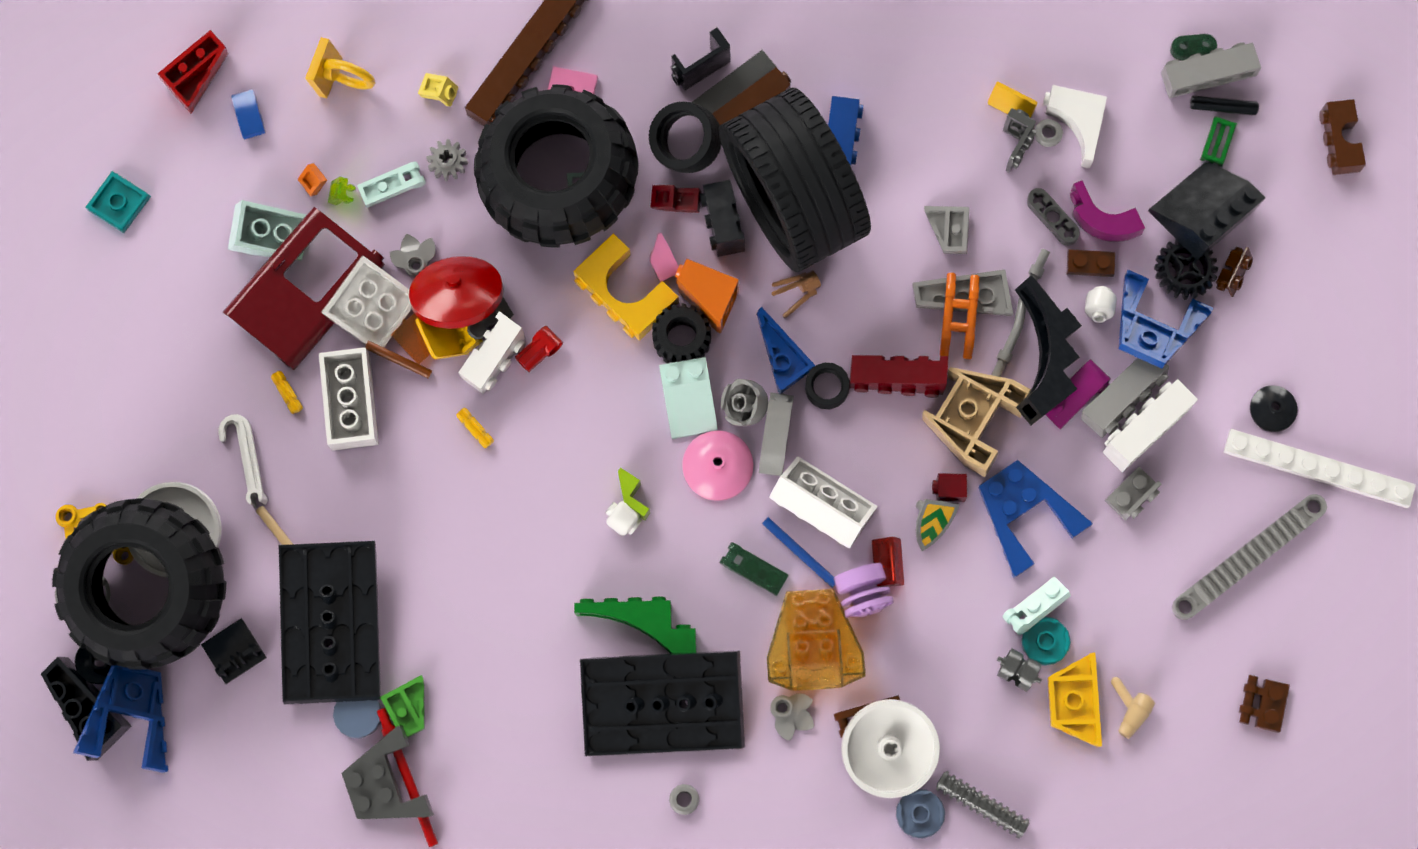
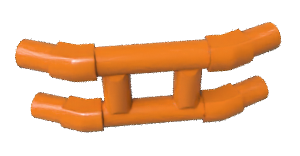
(969, 326)

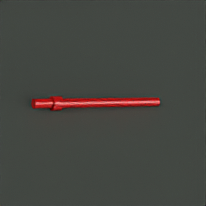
(407, 777)

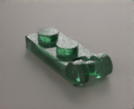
(754, 569)

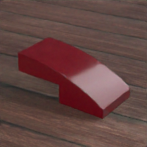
(675, 199)

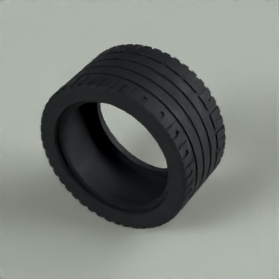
(795, 179)

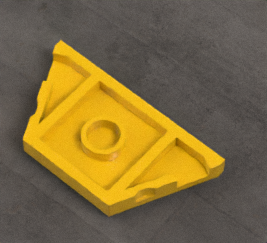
(1076, 700)

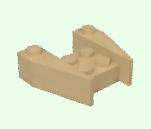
(968, 413)

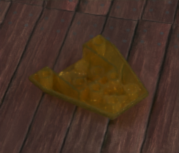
(814, 643)

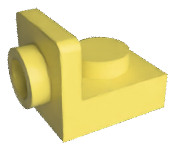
(438, 88)

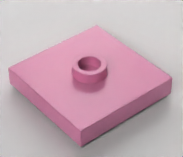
(574, 79)

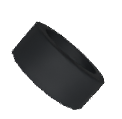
(827, 368)

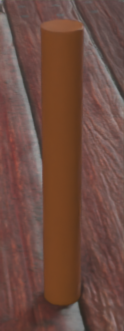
(398, 359)

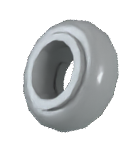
(1055, 126)
(687, 789)

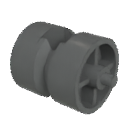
(1018, 669)

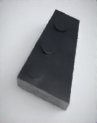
(722, 218)

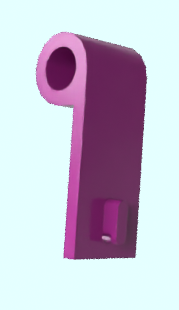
(1089, 381)

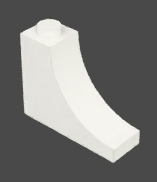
(1081, 113)

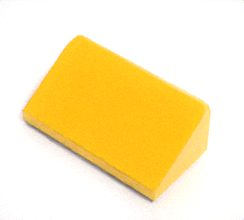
(1005, 98)

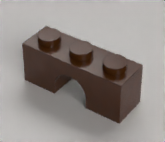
(1342, 155)

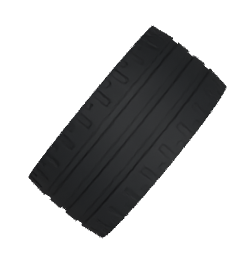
(659, 135)

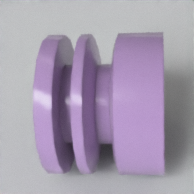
(863, 590)

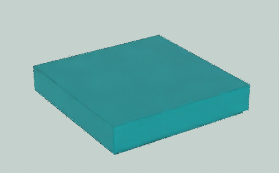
(118, 202)

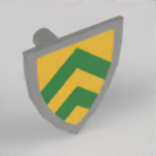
(933, 520)

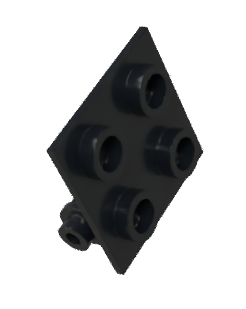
(233, 651)

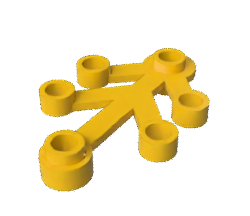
(77, 515)

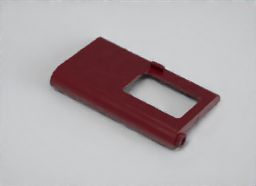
(279, 311)

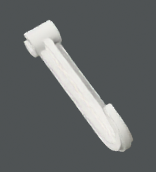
(248, 456)

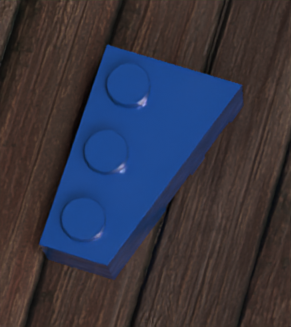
(843, 124)

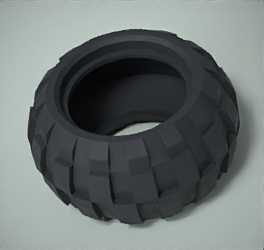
(564, 214)
(192, 573)

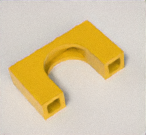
(594, 276)

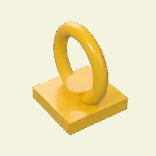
(326, 69)

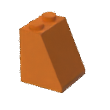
(708, 291)

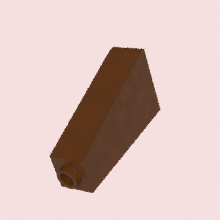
(762, 90)

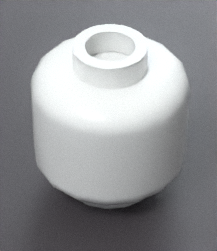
(1100, 304)
(622, 518)

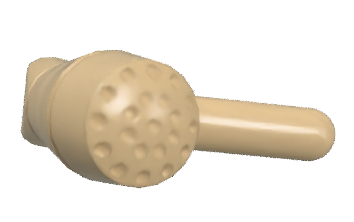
(1138, 709)

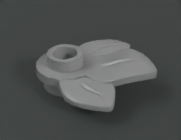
(412, 253)
(794, 717)

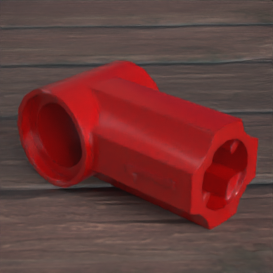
(543, 344)

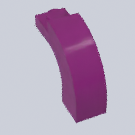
(1101, 224)

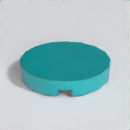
(1046, 641)

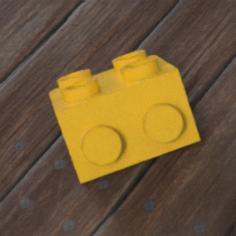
(447, 342)

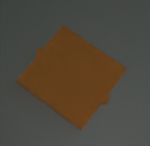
(411, 340)

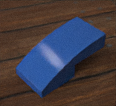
(248, 114)

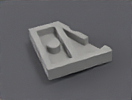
(950, 227)

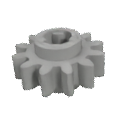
(441, 155)

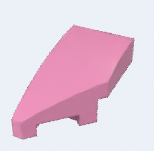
(663, 259)

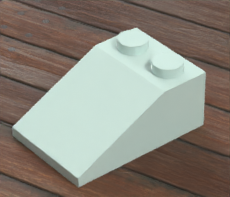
(261, 228)
(688, 397)

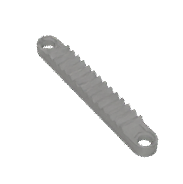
(1249, 556)

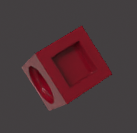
(950, 487)

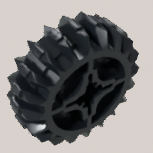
(1193, 274)

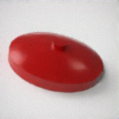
(456, 292)

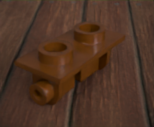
(1239, 261)

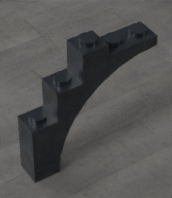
(1055, 353)

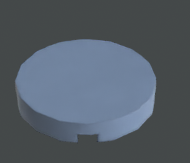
(357, 718)
(920, 814)

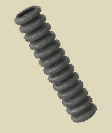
(982, 804)

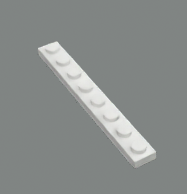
(1319, 468)

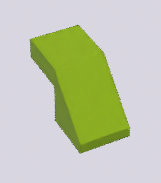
(629, 487)

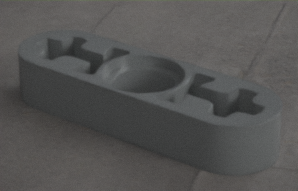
(1037, 208)

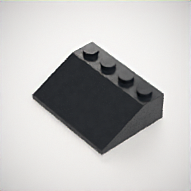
(1206, 207)

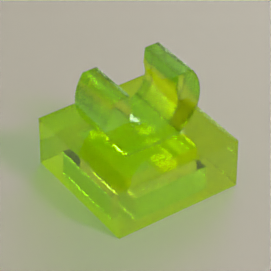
(338, 191)

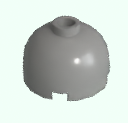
(744, 402)

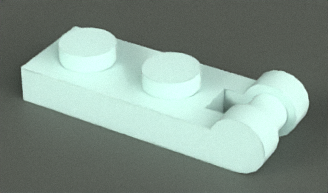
(391, 184)
(1036, 606)

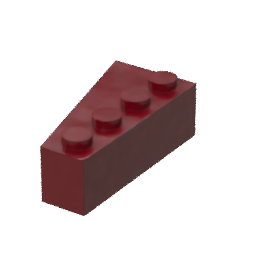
(899, 375)

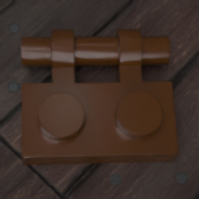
(1271, 704)

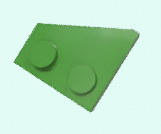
(407, 706)

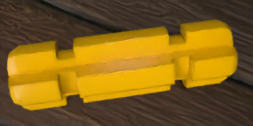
(286, 392)
(475, 427)

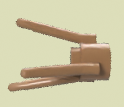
(807, 283)

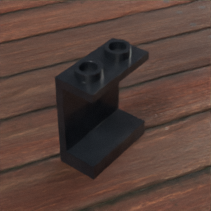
(705, 66)

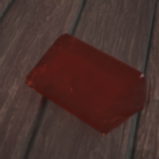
(889, 553)

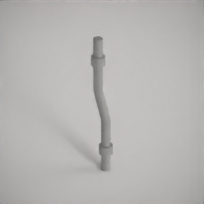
(1004, 356)

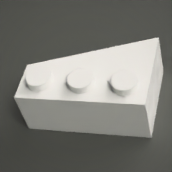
(493, 354)

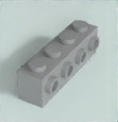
(1210, 69)
(1123, 395)

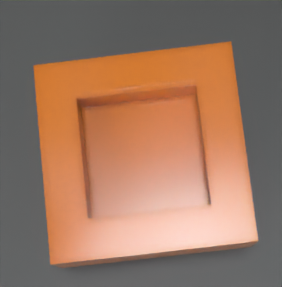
(312, 179)

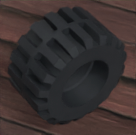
(673, 318)

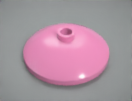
(715, 481)

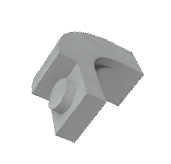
(775, 434)

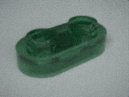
(1193, 44)

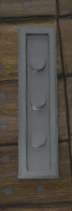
(736, 82)

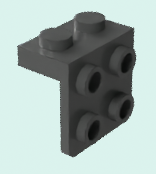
(1021, 127)

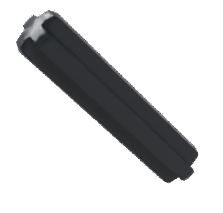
(1224, 105)

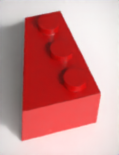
(194, 69)

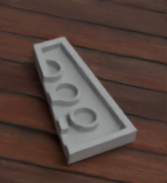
(992, 299)

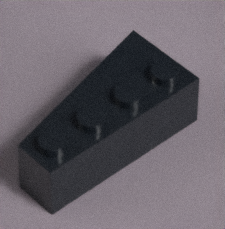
(77, 700)

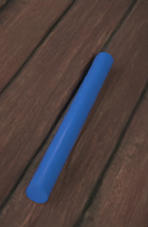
(799, 551)

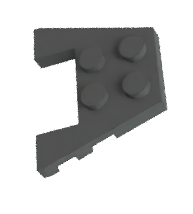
(374, 787)

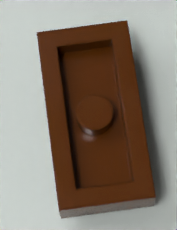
(1090, 263)

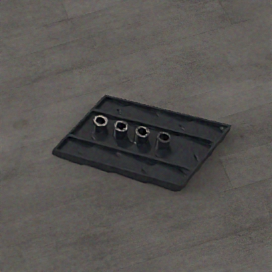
(324, 602)
(641, 706)

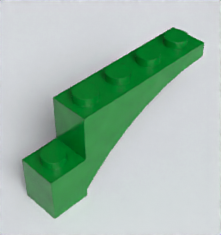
(649, 617)

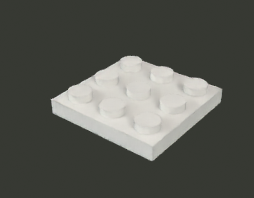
(369, 303)

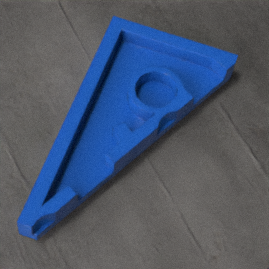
(785, 357)

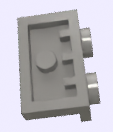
(1133, 493)

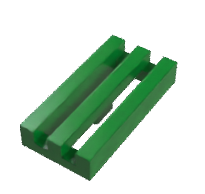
(1212, 158)

